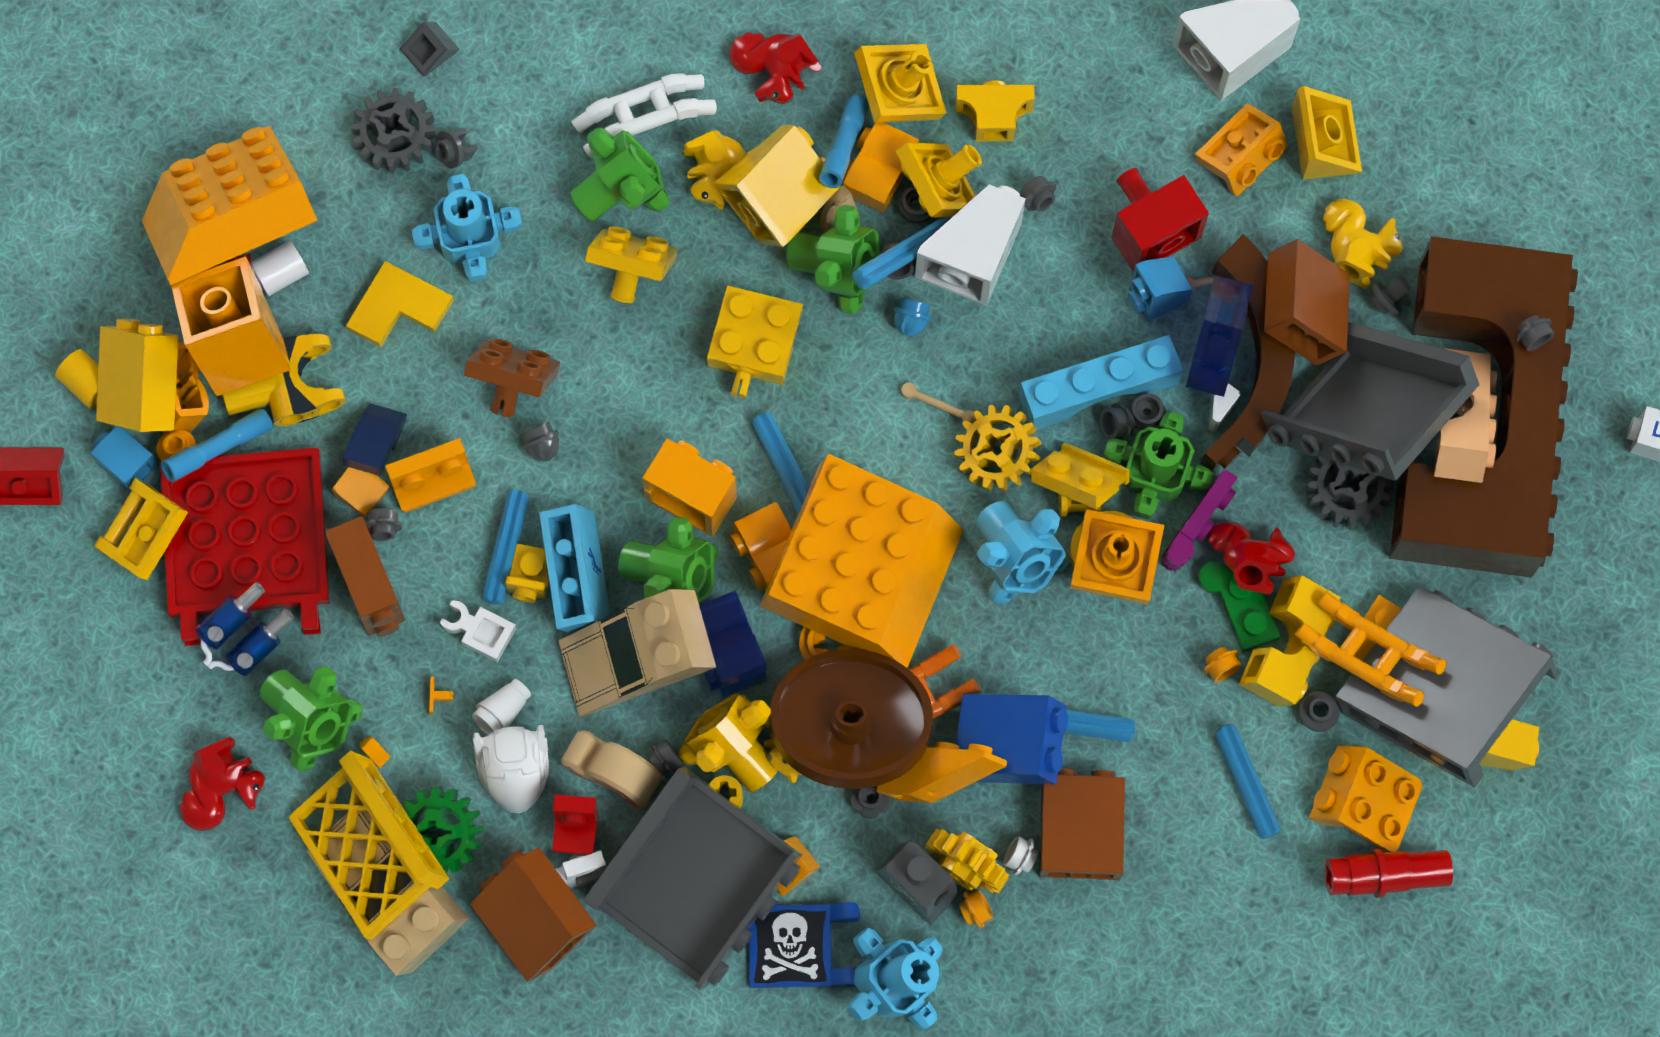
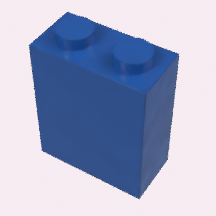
(1020, 730)

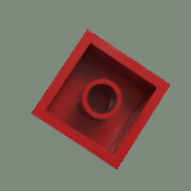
(1157, 221)

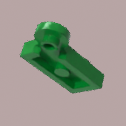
(1245, 608)

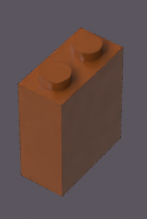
(1307, 302)
(365, 577)
(1083, 826)
(532, 913)

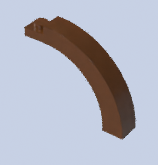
(1273, 359)

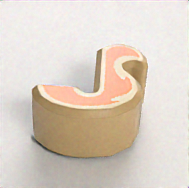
(612, 768)

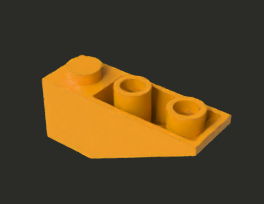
(943, 772)

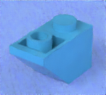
(1158, 287)

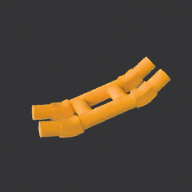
(1360, 630)

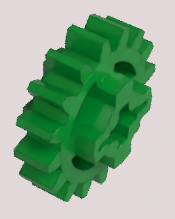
(440, 815)

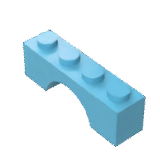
(1127, 371)

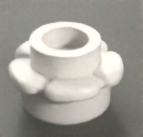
(1020, 855)

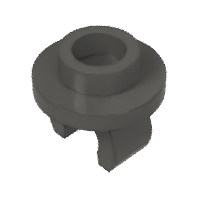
(450, 149)
(1386, 298)

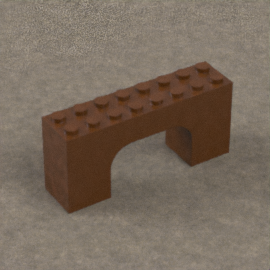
(1481, 298)

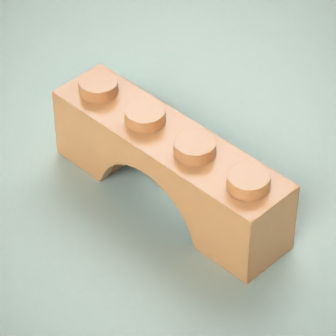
(1466, 442)

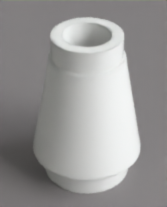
(501, 707)

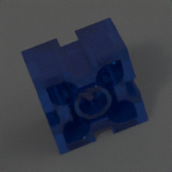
(733, 646)

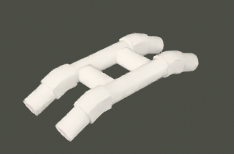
(657, 93)

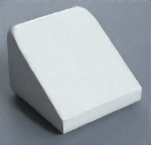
(1222, 406)

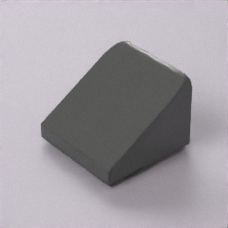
(429, 47)

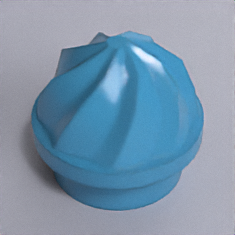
(911, 316)

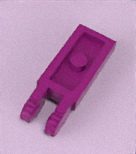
(1198, 522)

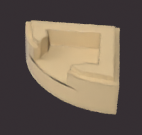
(839, 198)

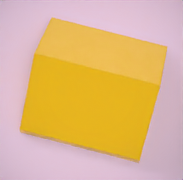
(1325, 134)

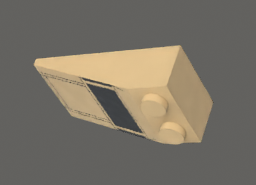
(637, 650)
(417, 929)

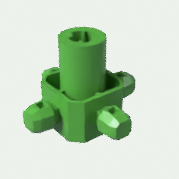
(622, 174)
(837, 256)
(1159, 464)
(673, 563)
(309, 715)

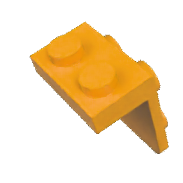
(1367, 796)

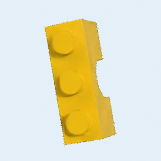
(1283, 675)

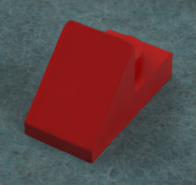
(575, 824)

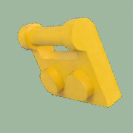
(148, 533)

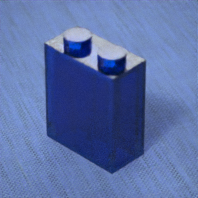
(1219, 336)

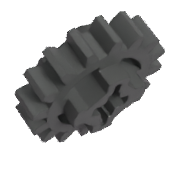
(387, 114)
(1355, 501)

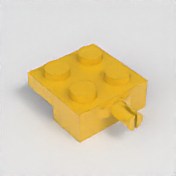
(754, 337)

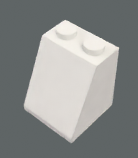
(1235, 40)
(973, 245)

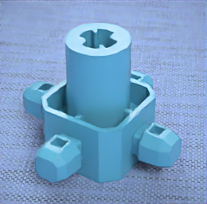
(467, 227)
(1019, 551)
(895, 978)

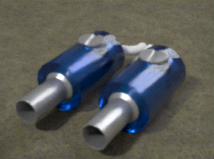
(229, 618)

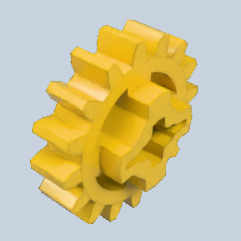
(1011, 441)
(967, 861)

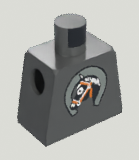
(919, 880)

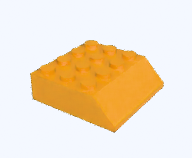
(225, 204)
(863, 561)

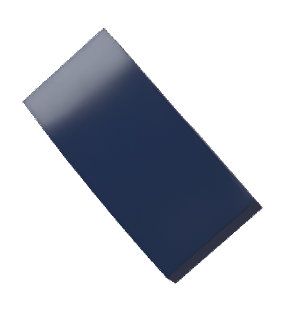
(374, 439)

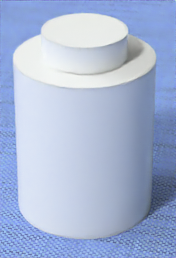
(279, 268)

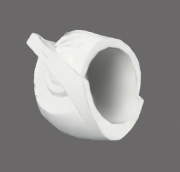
(513, 766)

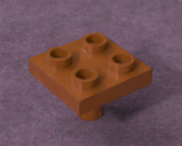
(511, 372)

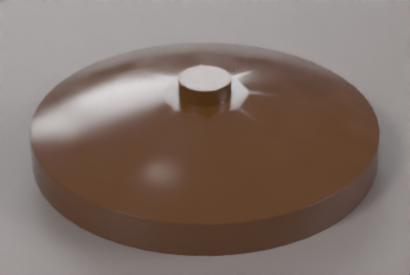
(851, 719)

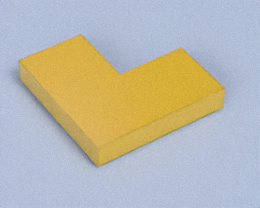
(397, 294)

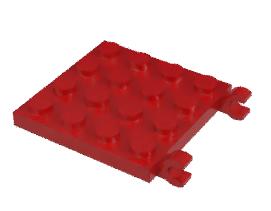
(247, 525)

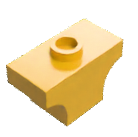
(994, 108)

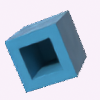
(123, 456)

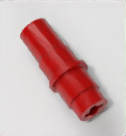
(1388, 872)

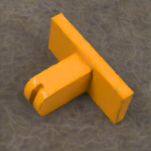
(438, 695)
(374, 751)

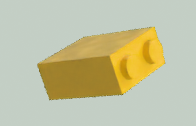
(137, 376)

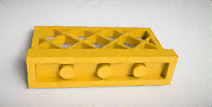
(397, 830)

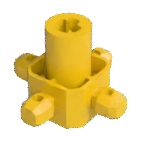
(729, 738)

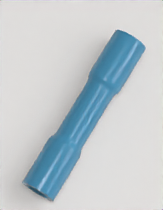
(839, 156)
(196, 456)

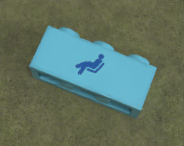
(574, 567)

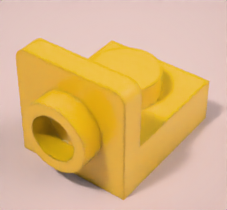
(528, 574)

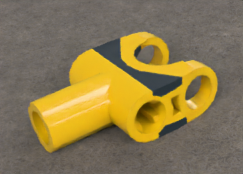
(286, 394)

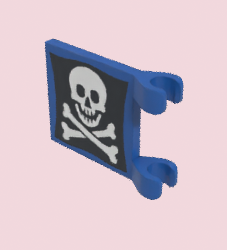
(795, 947)

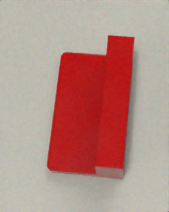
(31, 475)

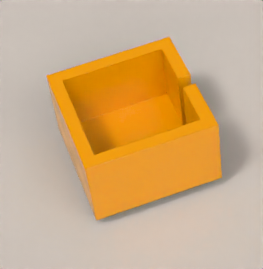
(690, 486)

